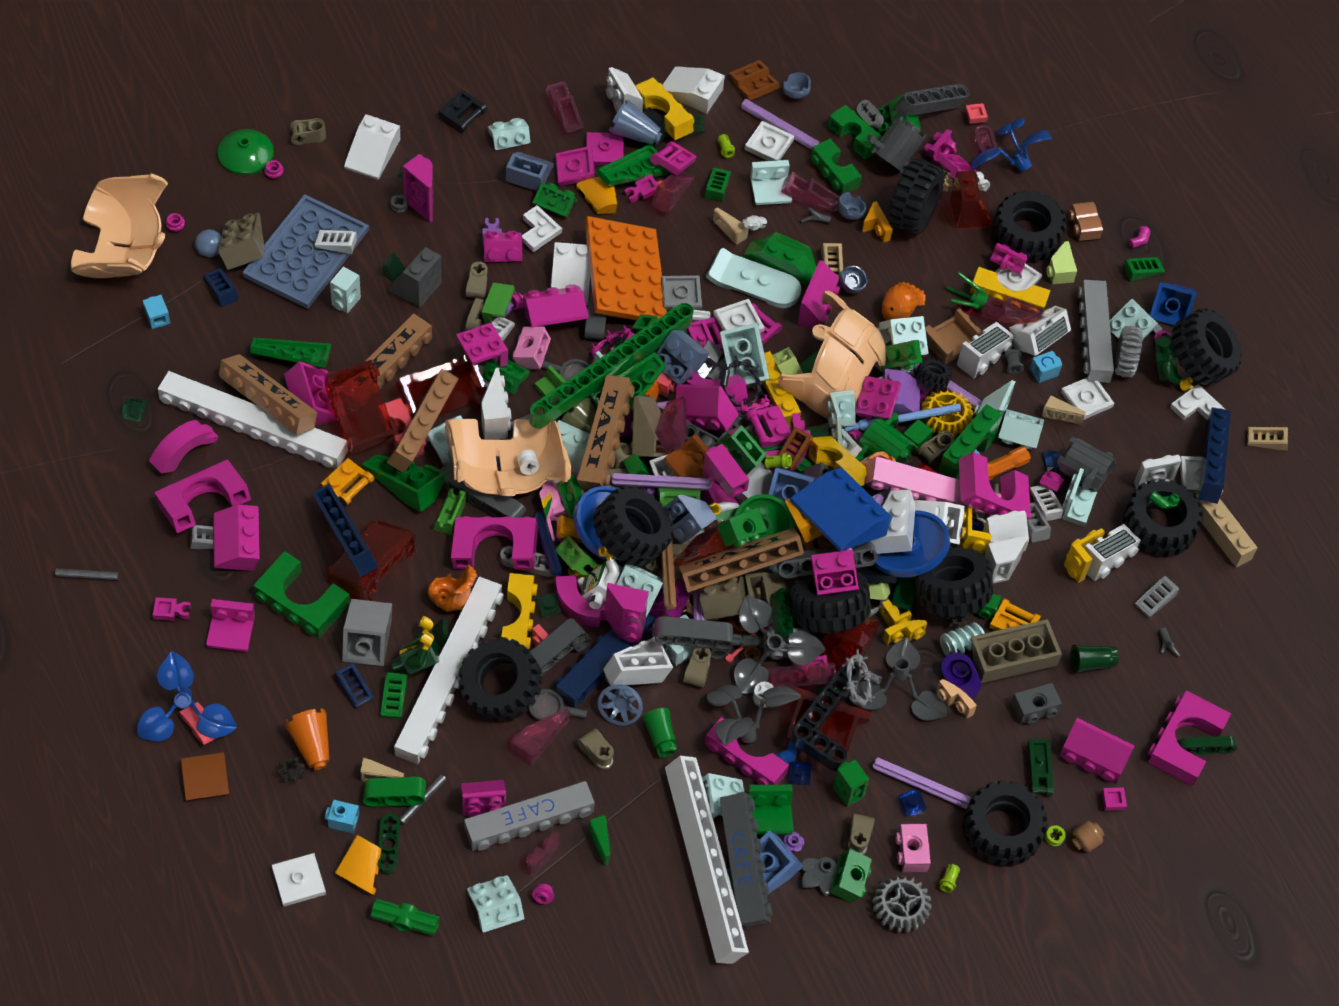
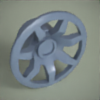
(621, 702)

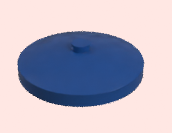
(584, 515)
(929, 548)

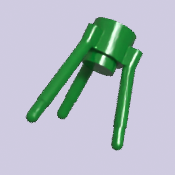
(977, 299)

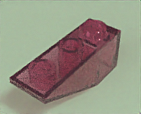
(802, 675)

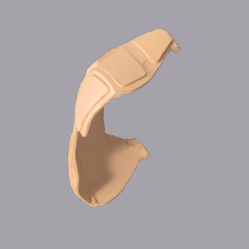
(127, 217)
(835, 366)
(476, 458)

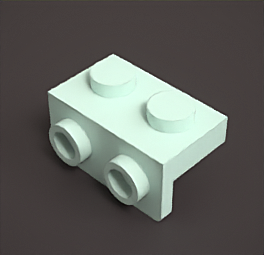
(509, 133)

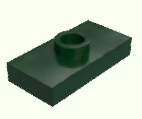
(904, 593)

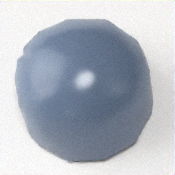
(797, 85)
(851, 207)
(207, 243)
(852, 279)

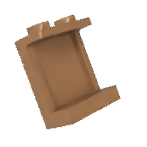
(948, 337)

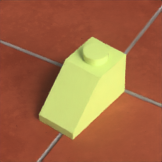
(1062, 266)
(787, 362)

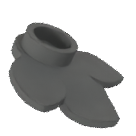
(816, 875)

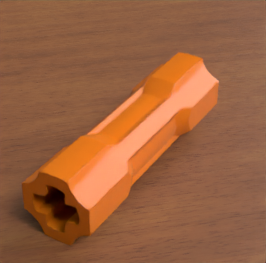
(1013, 459)

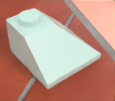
(999, 399)

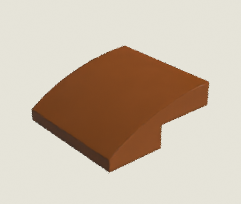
(754, 80)
(205, 776)

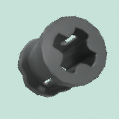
(1014, 362)

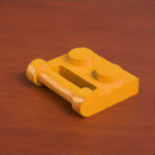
(344, 477)
(1004, 620)

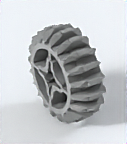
(1128, 351)
(887, 908)

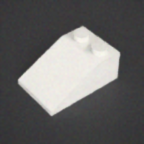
(695, 87)
(372, 146)
(571, 267)

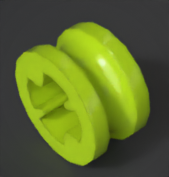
(1058, 830)

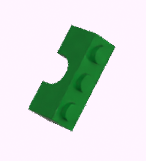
(845, 122)
(826, 157)

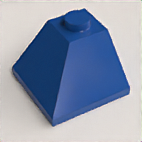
(1172, 303)

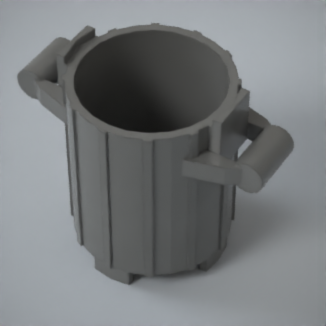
(898, 143)
(1085, 456)

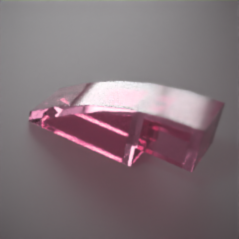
(564, 107)
(810, 193)
(1011, 311)

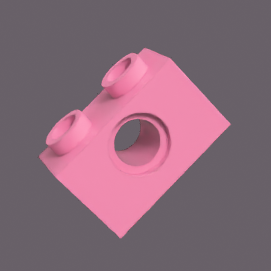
(531, 347)
(916, 836)

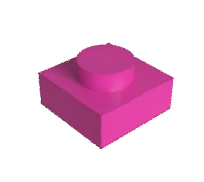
(1052, 480)
(1114, 799)

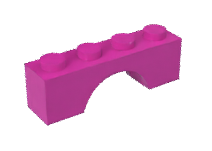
(765, 769)

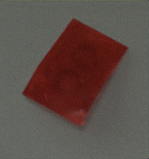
(703, 545)

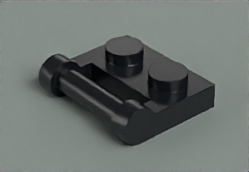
(458, 107)

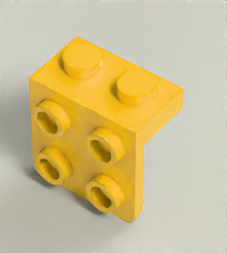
(971, 538)
(1078, 559)

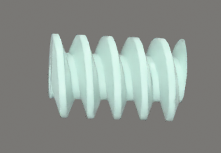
(959, 638)

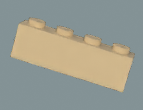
(1227, 532)

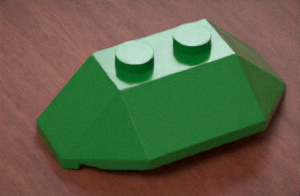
(783, 255)

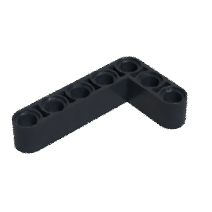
(822, 713)

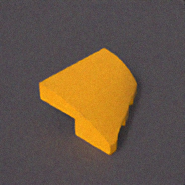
(599, 195)
(361, 864)

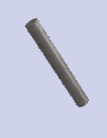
(86, 574)
(428, 793)

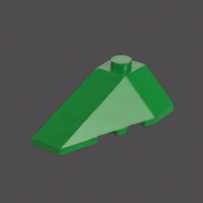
(641, 376)
(415, 487)

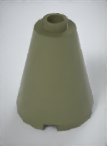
(581, 415)

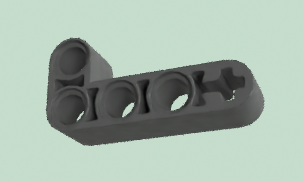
(695, 633)
(558, 645)

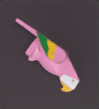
(552, 503)

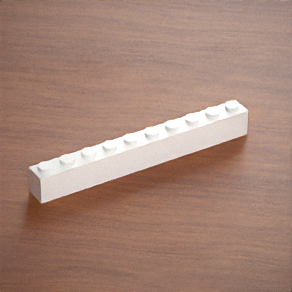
(250, 419)
(444, 678)
(706, 860)

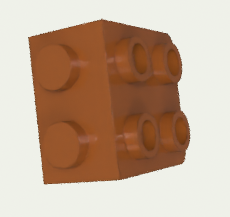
(689, 459)

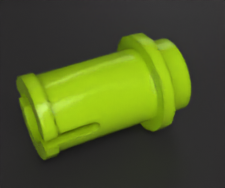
(727, 149)
(778, 461)
(948, 884)

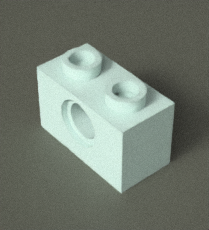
(345, 290)

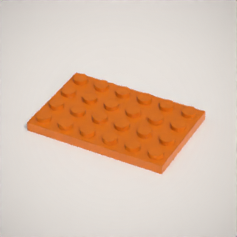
(624, 269)

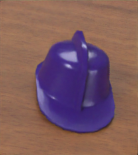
(962, 673)

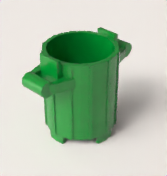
(883, 437)

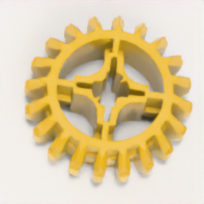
(948, 422)

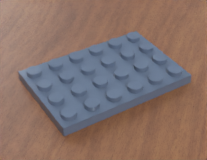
(291, 260)

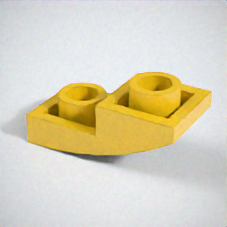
(910, 629)

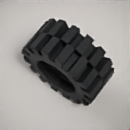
(933, 374)

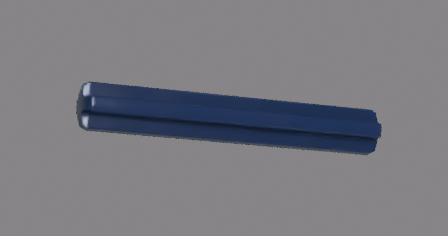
(547, 544)

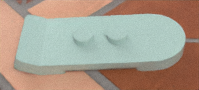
(754, 279)

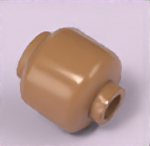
(1087, 836)

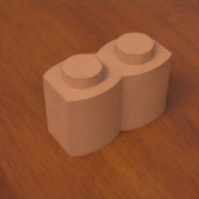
(1085, 221)

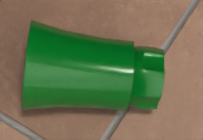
(661, 731)

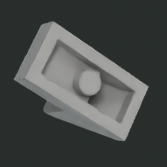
(715, 354)

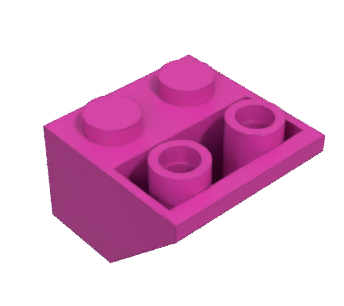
(834, 572)
(482, 797)

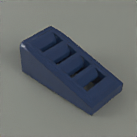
(221, 288)
(352, 669)

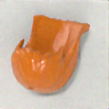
(903, 300)
(451, 592)

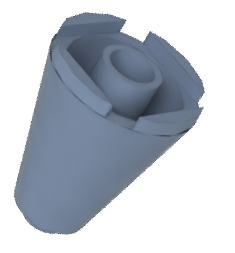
(634, 124)

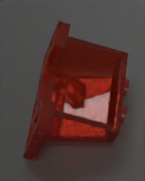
(840, 725)

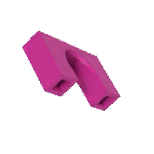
(725, 475)
(218, 478)
(979, 494)
(473, 530)
(1192, 712)

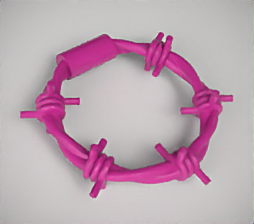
(627, 332)
(764, 403)

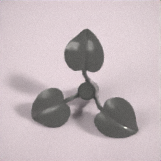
(802, 646)
(902, 659)
(745, 728)

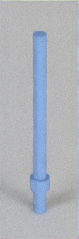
(864, 424)

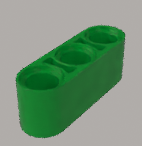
(394, 791)

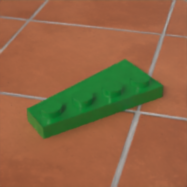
(631, 167)
(306, 352)

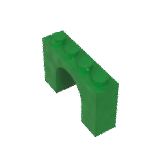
(977, 434)
(313, 617)

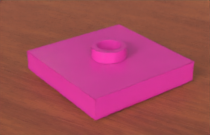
(605, 147)
(575, 165)

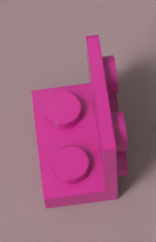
(483, 344)
(877, 398)
(231, 625)

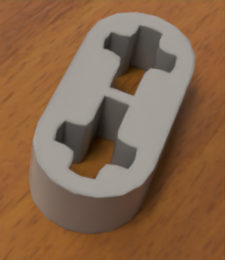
(868, 116)

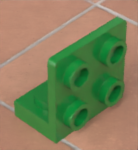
(773, 808)

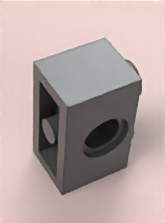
(1043, 695)

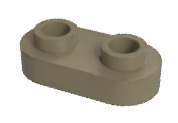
(474, 316)

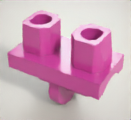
(942, 143)
(1008, 258)

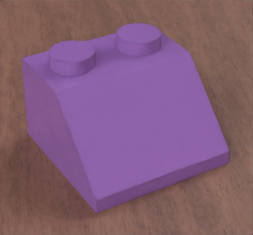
(909, 393)

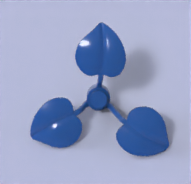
(1020, 157)
(178, 674)

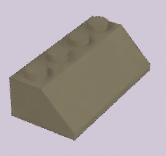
(1015, 651)

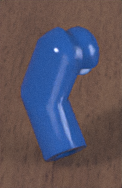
(788, 755)

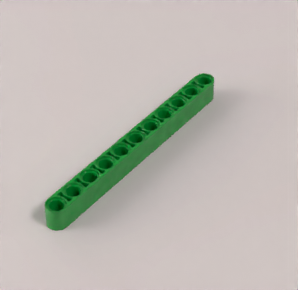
(613, 364)

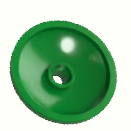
(245, 152)
(773, 512)

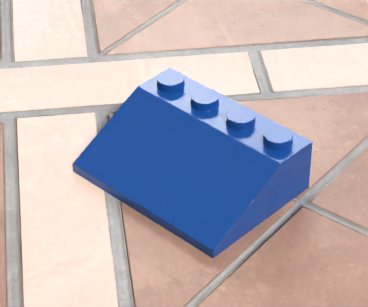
(842, 510)

